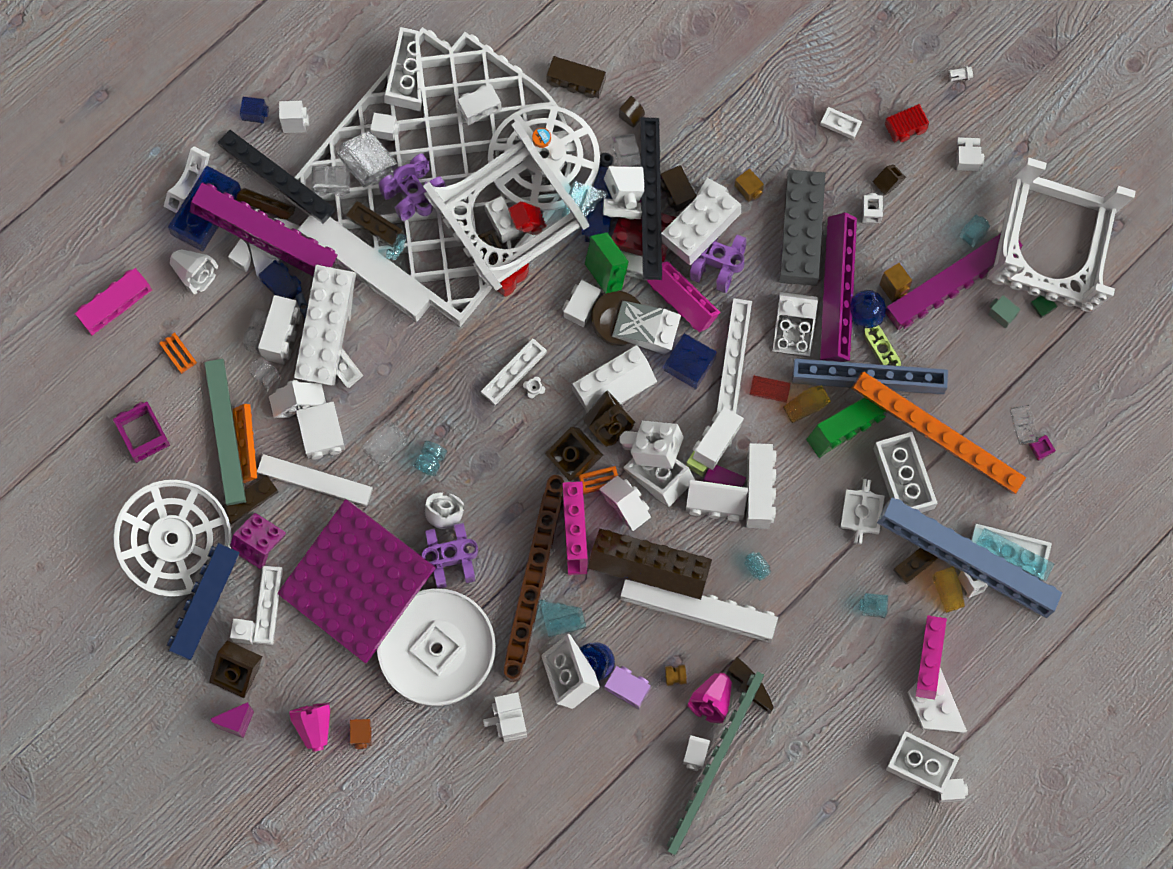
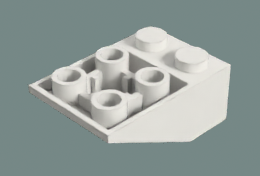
(795, 324)

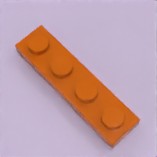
(244, 435)

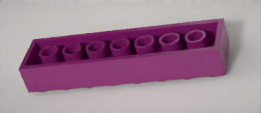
(260, 230)

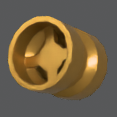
(675, 675)

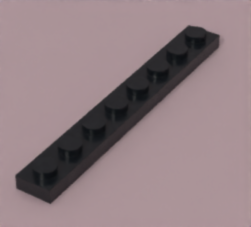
(276, 176)

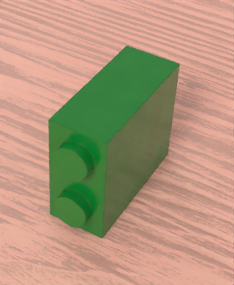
(606, 262)

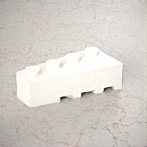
(404, 78)

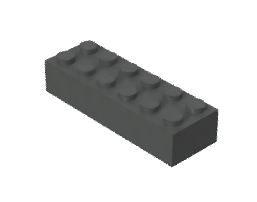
(802, 227)

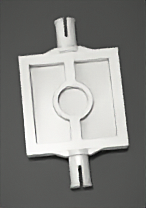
(862, 511)

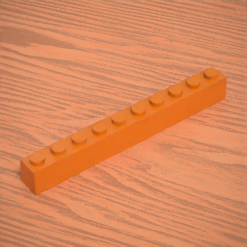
(938, 433)

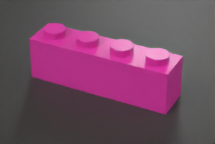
(685, 298)
(113, 301)
(931, 657)

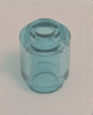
(757, 565)

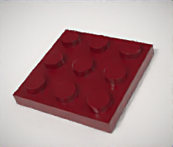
(629, 234)

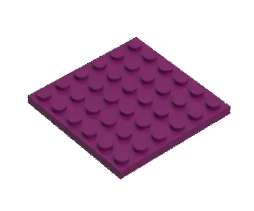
(356, 580)

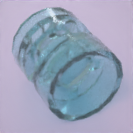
(431, 455)

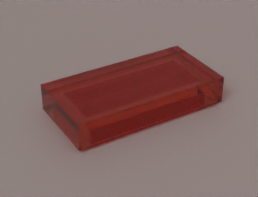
(770, 388)

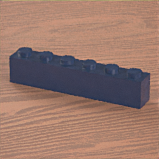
(204, 599)

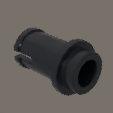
(605, 160)

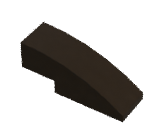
(742, 673)

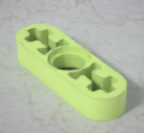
(880, 334)

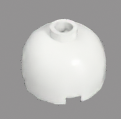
(443, 511)

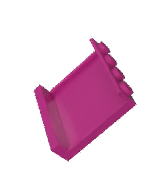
(575, 528)

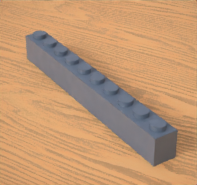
(969, 557)

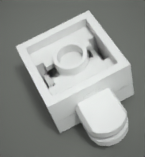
(654, 444)

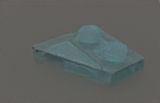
(585, 197)
(561, 618)

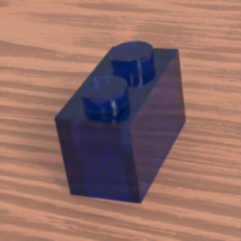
(279, 281)

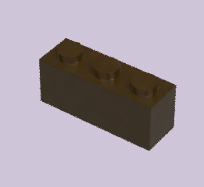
(576, 77)

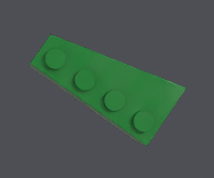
(844, 426)

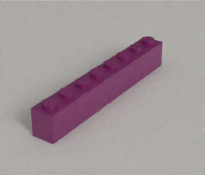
(944, 285)
(838, 288)

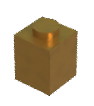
(749, 185)

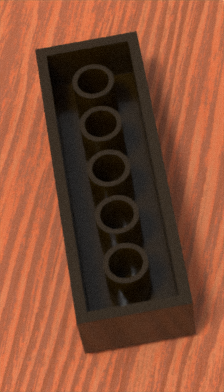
(649, 563)

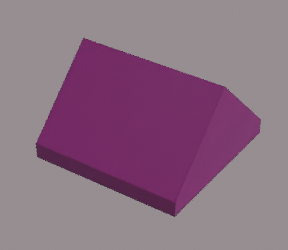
(235, 720)

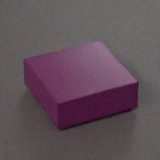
(1042, 448)

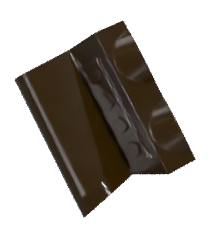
(608, 419)

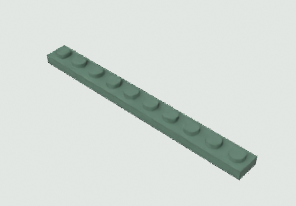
(710, 770)

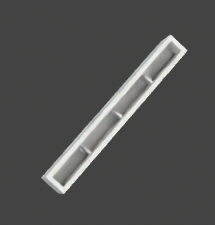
(707, 611)

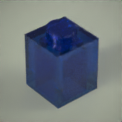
(253, 109)

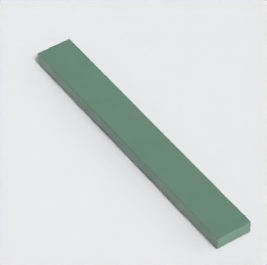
(225, 432)

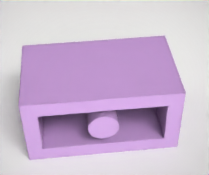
(627, 687)

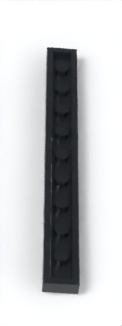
(651, 199)

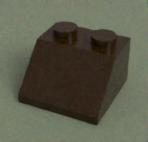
(573, 453)
(235, 668)

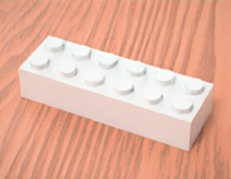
(325, 325)

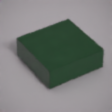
(1043, 306)

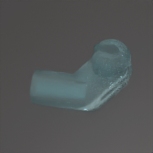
(399, 246)

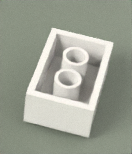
(280, 330)

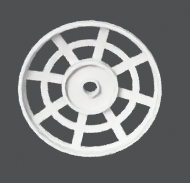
(555, 160)
(161, 528)

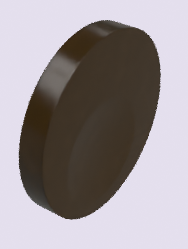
(605, 315)

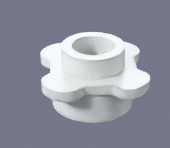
(534, 382)

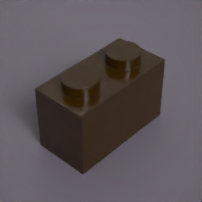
(677, 188)

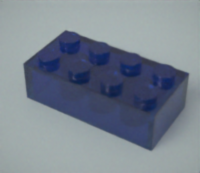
(191, 227)

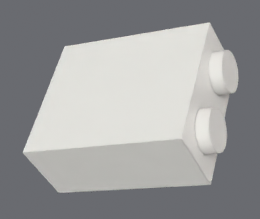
(320, 430)

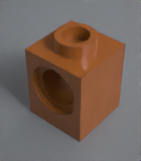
(360, 733)

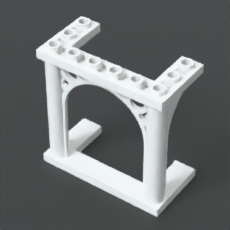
(448, 198)
(1006, 267)

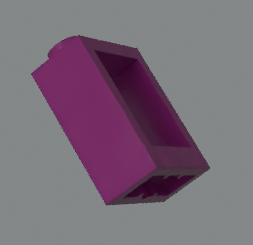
(148, 448)

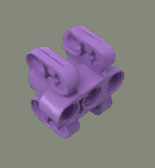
(390, 186)
(730, 254)
(461, 555)

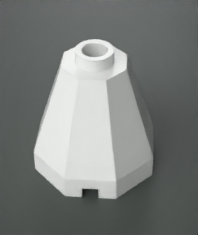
(193, 269)

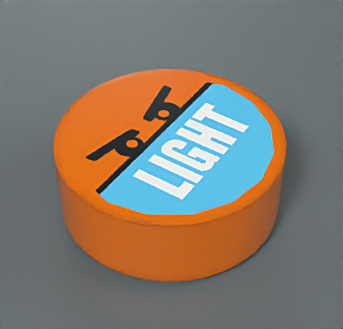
(541, 137)

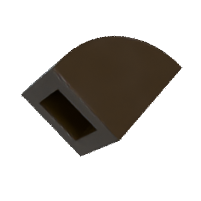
(631, 112)
(889, 179)

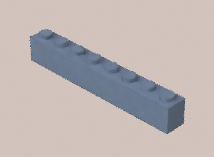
(845, 375)

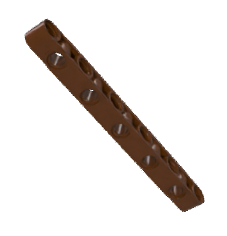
(534, 578)

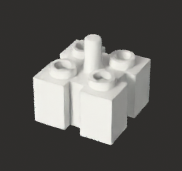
(508, 717)

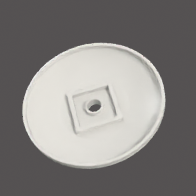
(466, 655)

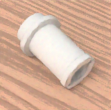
(959, 74)

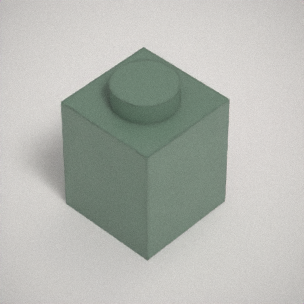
(1003, 311)

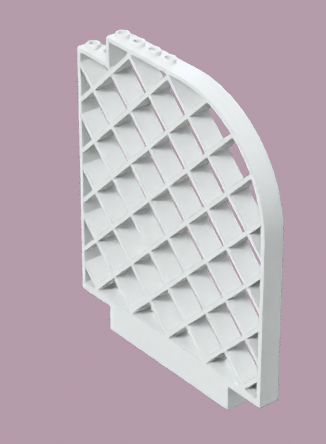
(369, 263)

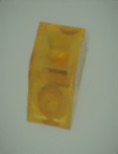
(807, 403)

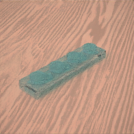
(1015, 554)

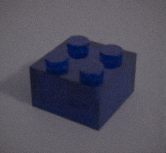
(690, 361)

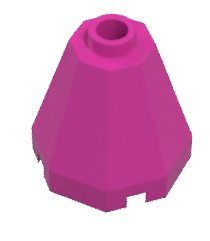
(712, 698)
(312, 724)

